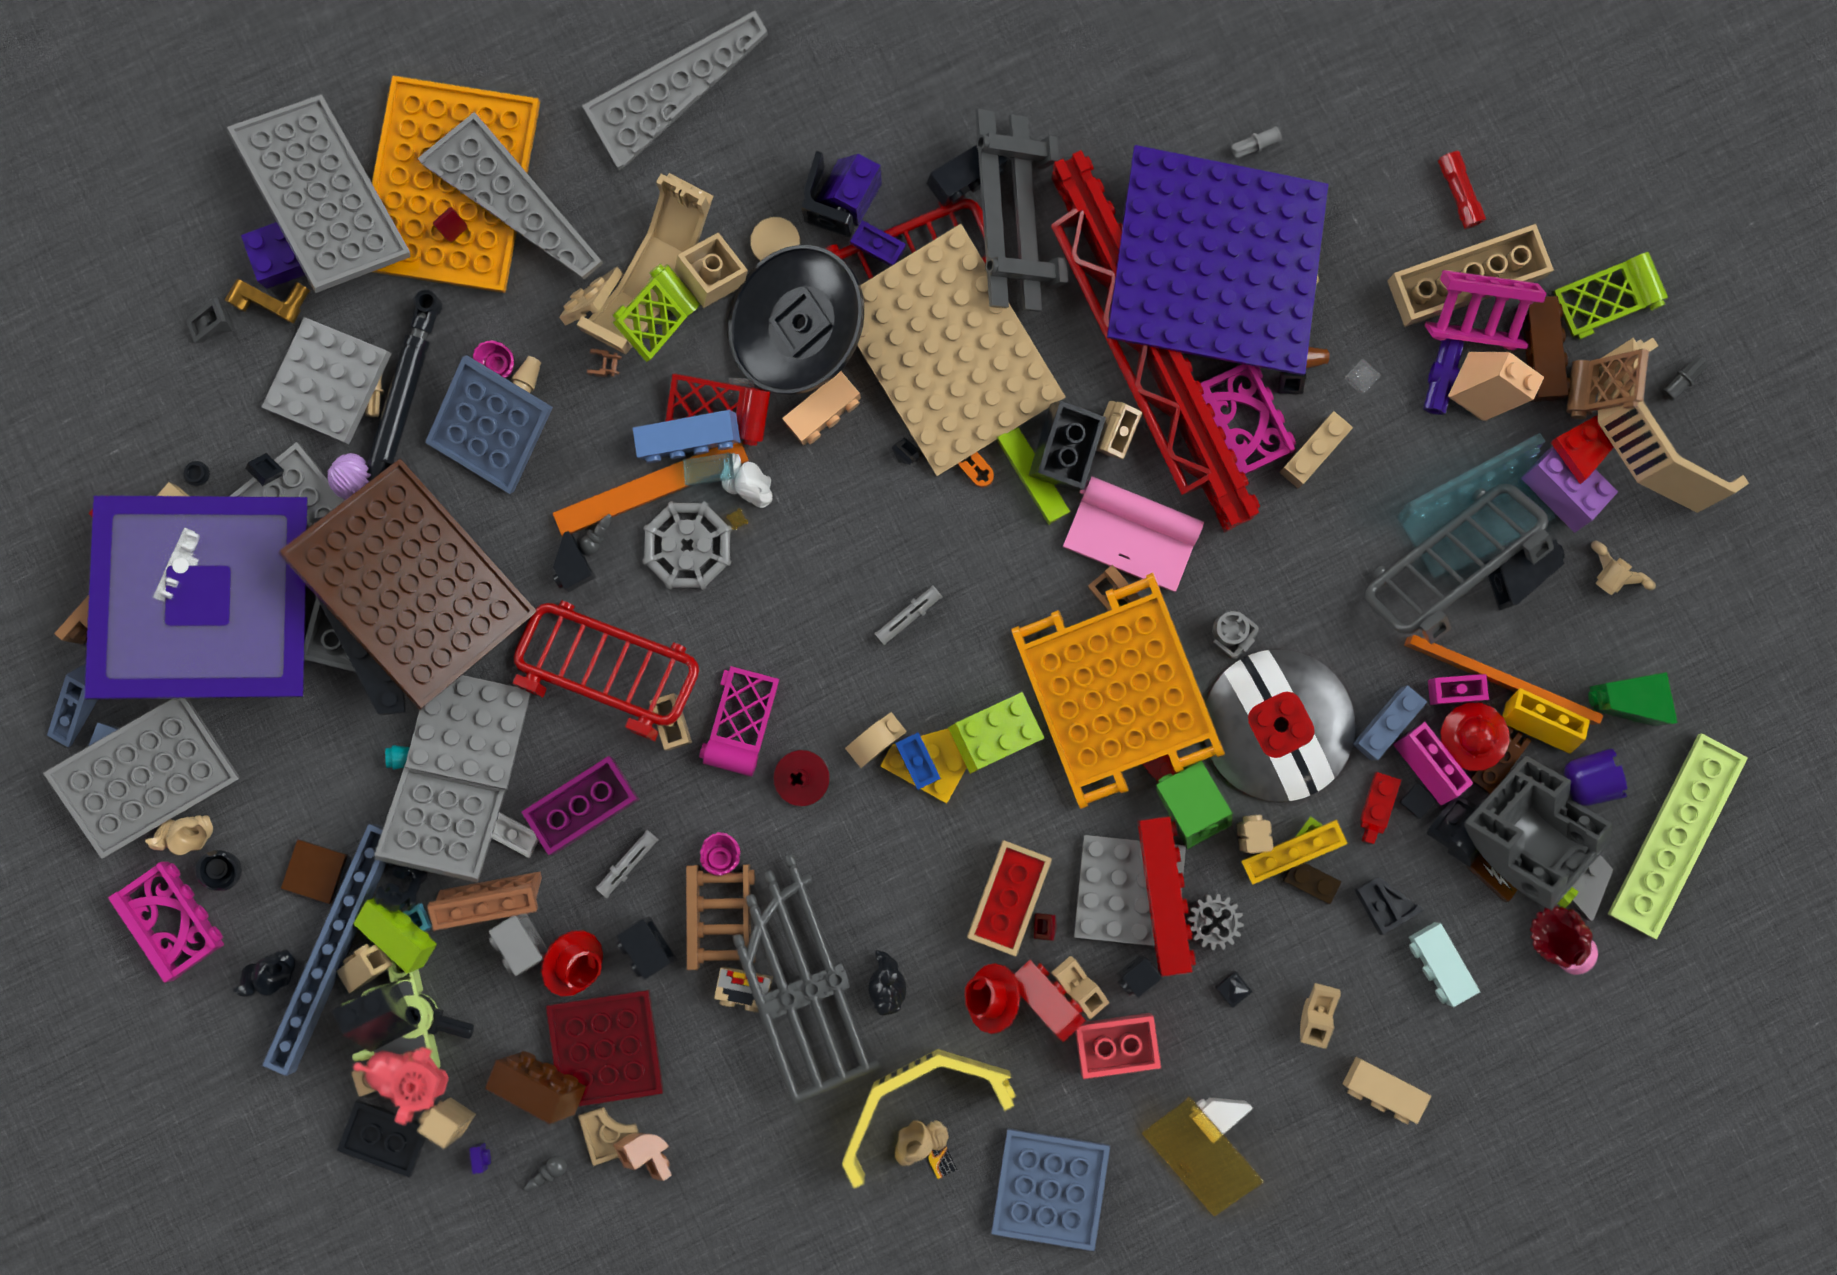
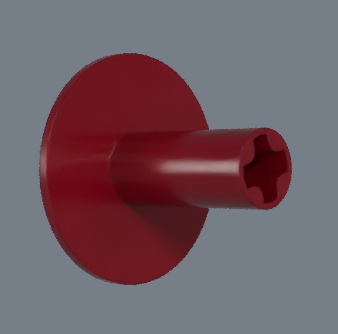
(815, 778)

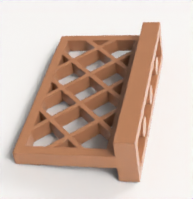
(485, 901)

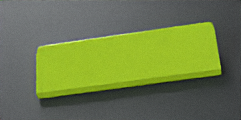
(1042, 492)

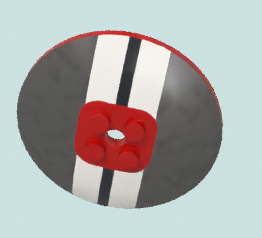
(1317, 716)

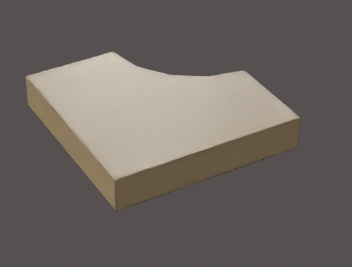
(602, 1133)

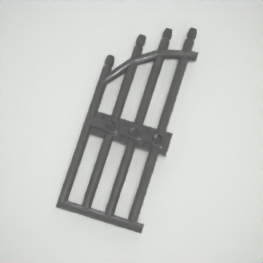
(806, 991)

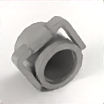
(1231, 630)

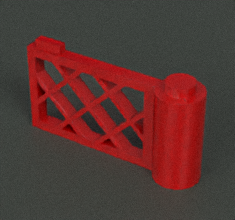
(751, 405)

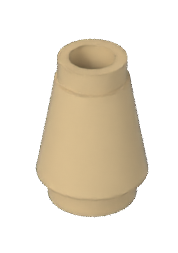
(527, 374)

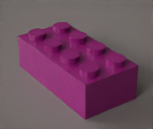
(580, 805)

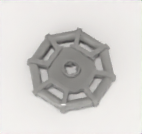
(672, 545)

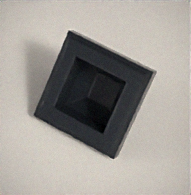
(1291, 383)
(906, 452)

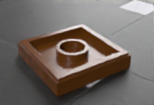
(314, 871)

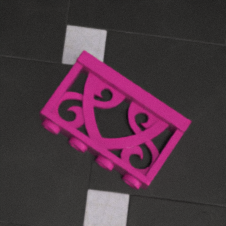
(1263, 405)
(141, 929)

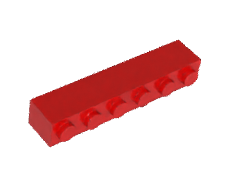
(1165, 896)

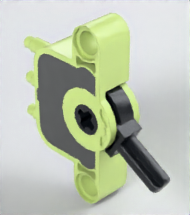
(429, 1019)

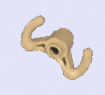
(1617, 573)

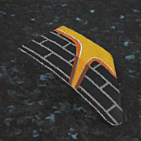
(942, 1162)

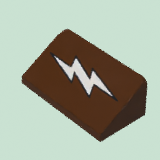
(1492, 879)

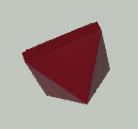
(1045, 926)

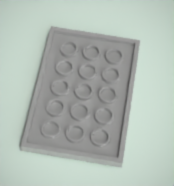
(141, 775)

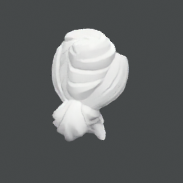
(749, 483)

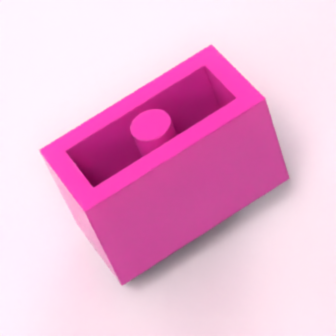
(1458, 689)

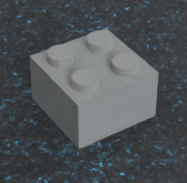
(518, 944)

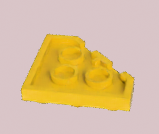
(945, 758)

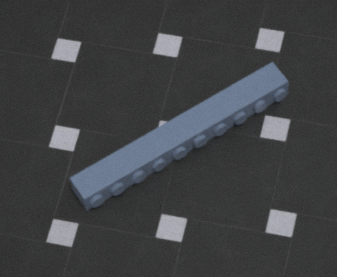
(327, 957)

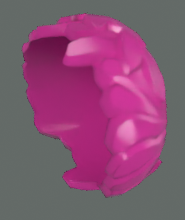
(495, 357)
(720, 854)

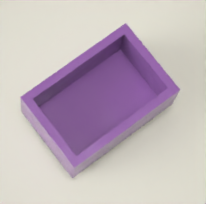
(1562, 493)

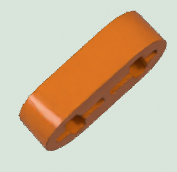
(973, 475)

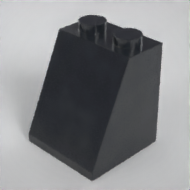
(1520, 577)
(376, 1017)

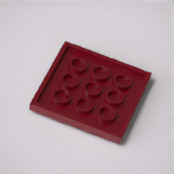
(607, 1046)

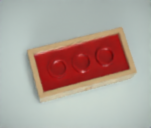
(1009, 898)

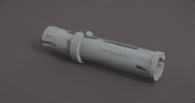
(931, 595)
(626, 864)

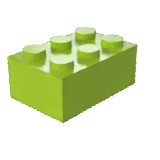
(996, 732)

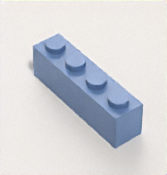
(686, 435)

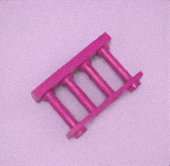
(1479, 287)

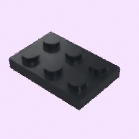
(379, 1140)

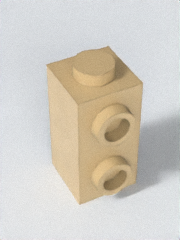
(363, 967)

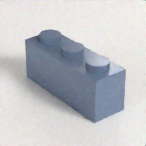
(1389, 723)

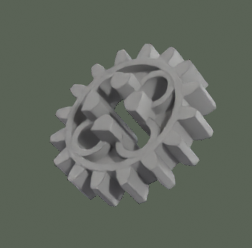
(1213, 936)

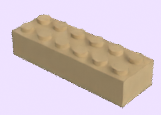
(1510, 256)

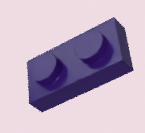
(878, 243)

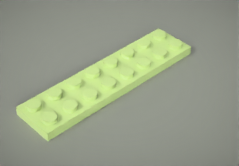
(1677, 836)

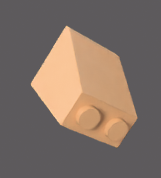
(1494, 384)

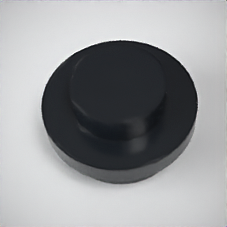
(196, 473)

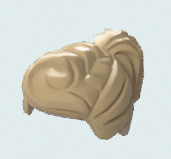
(182, 835)
(918, 1141)

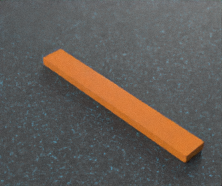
(631, 494)
(1497, 676)

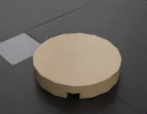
(772, 236)

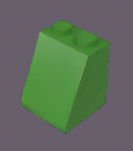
(1194, 804)

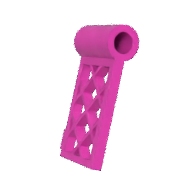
(729, 753)

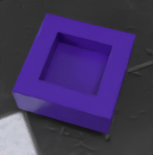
(480, 1158)

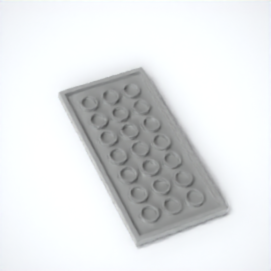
(318, 193)

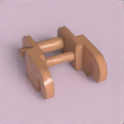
(606, 355)

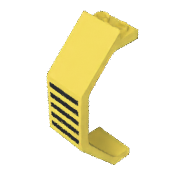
(997, 1076)

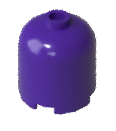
(1595, 778)

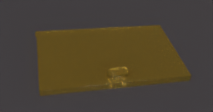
(1214, 1165)

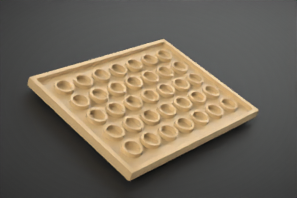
(946, 356)

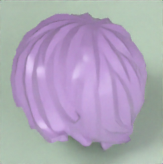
(347, 475)

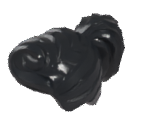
(267, 975)
(887, 985)

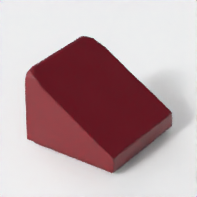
(450, 224)

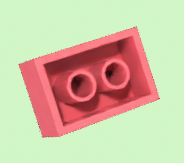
(1117, 1045)

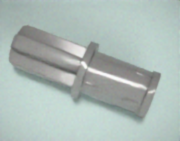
(1256, 142)

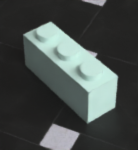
(1443, 965)

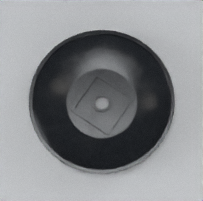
(766, 312)

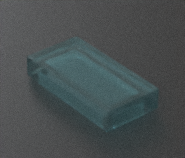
(708, 469)

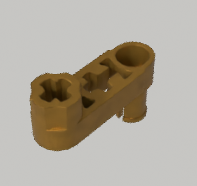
(243, 294)

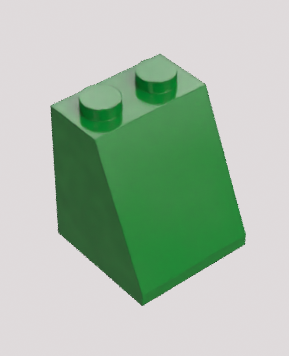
(1636, 699)

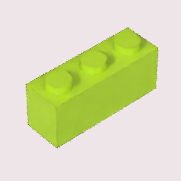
(395, 935)

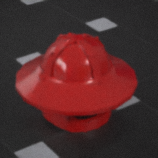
(1475, 736)
(572, 963)
(992, 998)

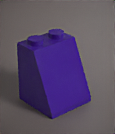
(852, 185)

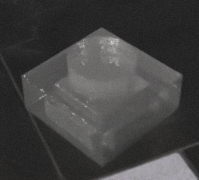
(1362, 376)

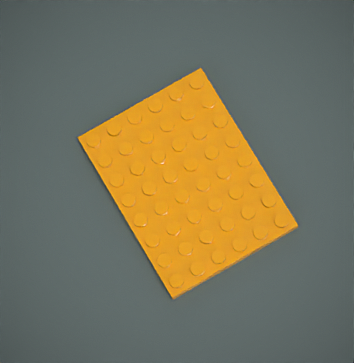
(415, 197)

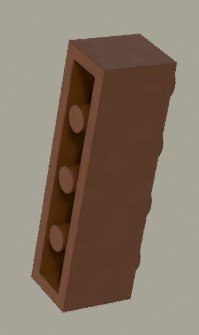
(1545, 348)

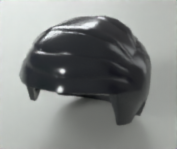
(218, 870)

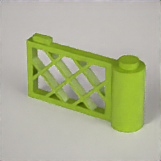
(1643, 285)
(672, 296)

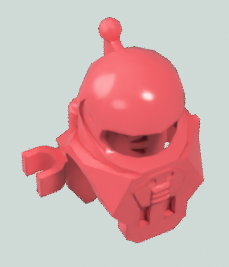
(405, 1080)

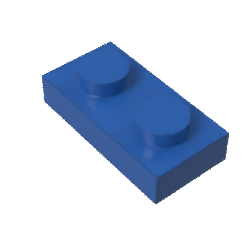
(918, 761)

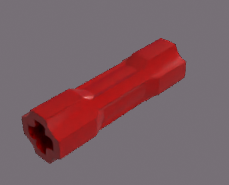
(1455, 173)

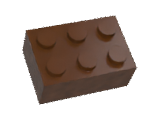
(535, 1087)

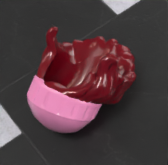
(1564, 940)

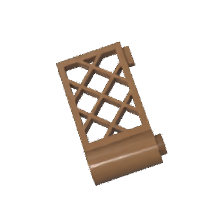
(1586, 383)

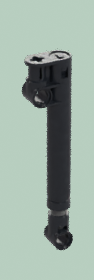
(403, 385)

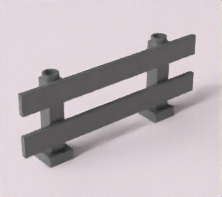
(998, 266)

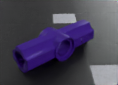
(1442, 376)

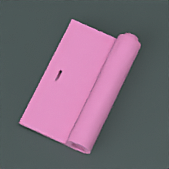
(1130, 525)

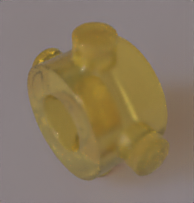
(737, 519)

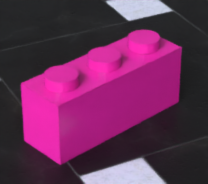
(1433, 763)

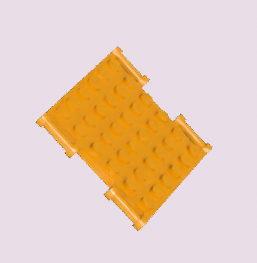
(1117, 690)

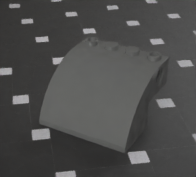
(1537, 833)

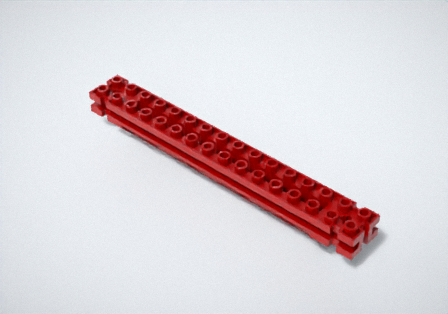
(1181, 393)

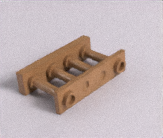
(697, 904)

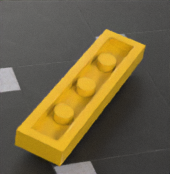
(1294, 851)

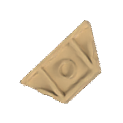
(590, 298)

